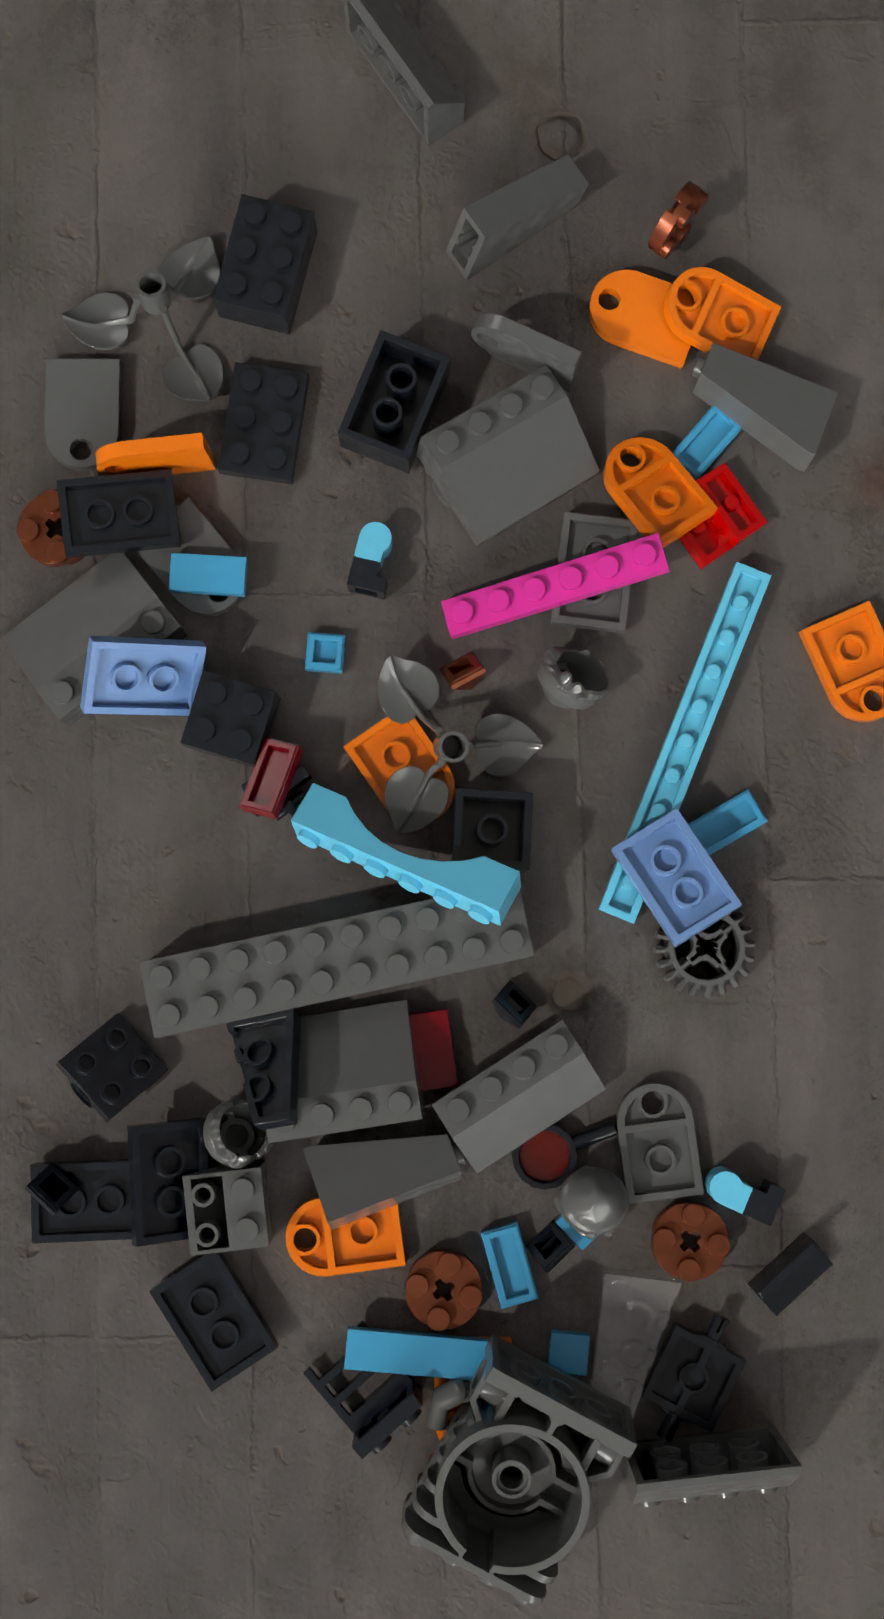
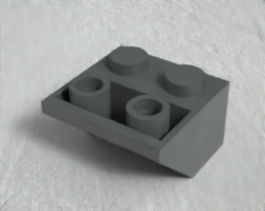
(228, 1209)

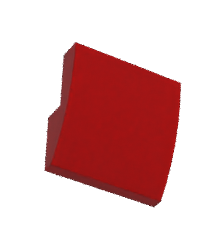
(730, 525)

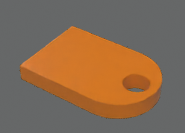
(720, 313)
(639, 318)
(178, 452)
(657, 492)
(849, 659)
(391, 747)
(355, 1247)

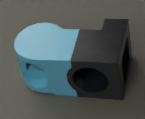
(371, 549)
(742, 1196)

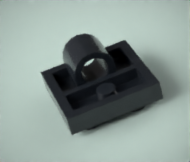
(111, 1068)

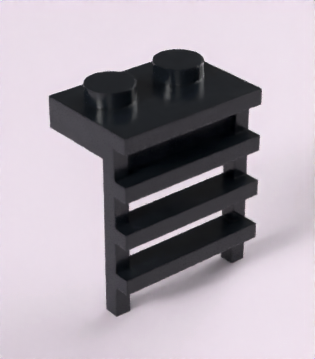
(379, 1414)

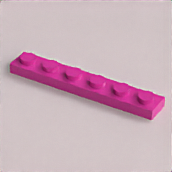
(555, 586)

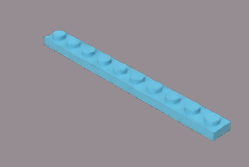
(691, 721)

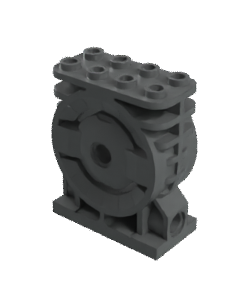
(510, 1421)

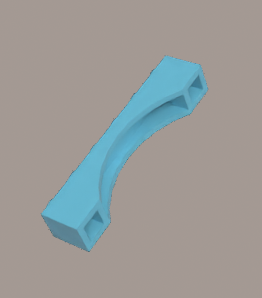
(474, 885)

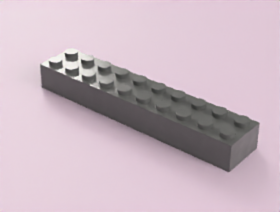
(325, 963)

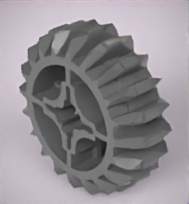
(688, 958)

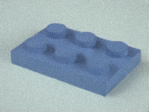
(141, 675)
(676, 877)

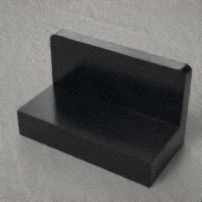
(790, 1273)

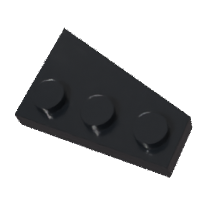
(270, 1065)

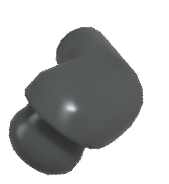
(445, 1398)

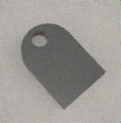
(526, 348)
(82, 407)
(196, 537)
(658, 1147)

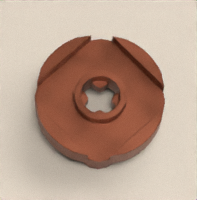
(675, 224)
(34, 531)
(712, 1240)
(465, 1297)

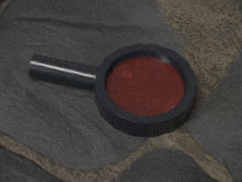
(553, 1156)

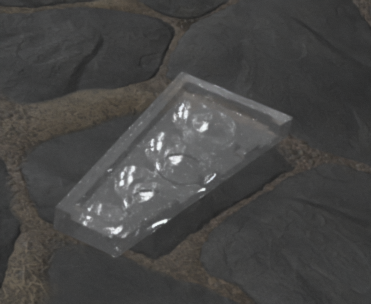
(629, 1327)

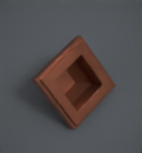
(463, 672)

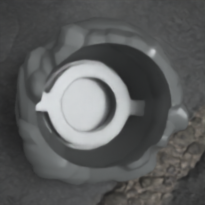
(572, 678)
(232, 1135)
(592, 1201)

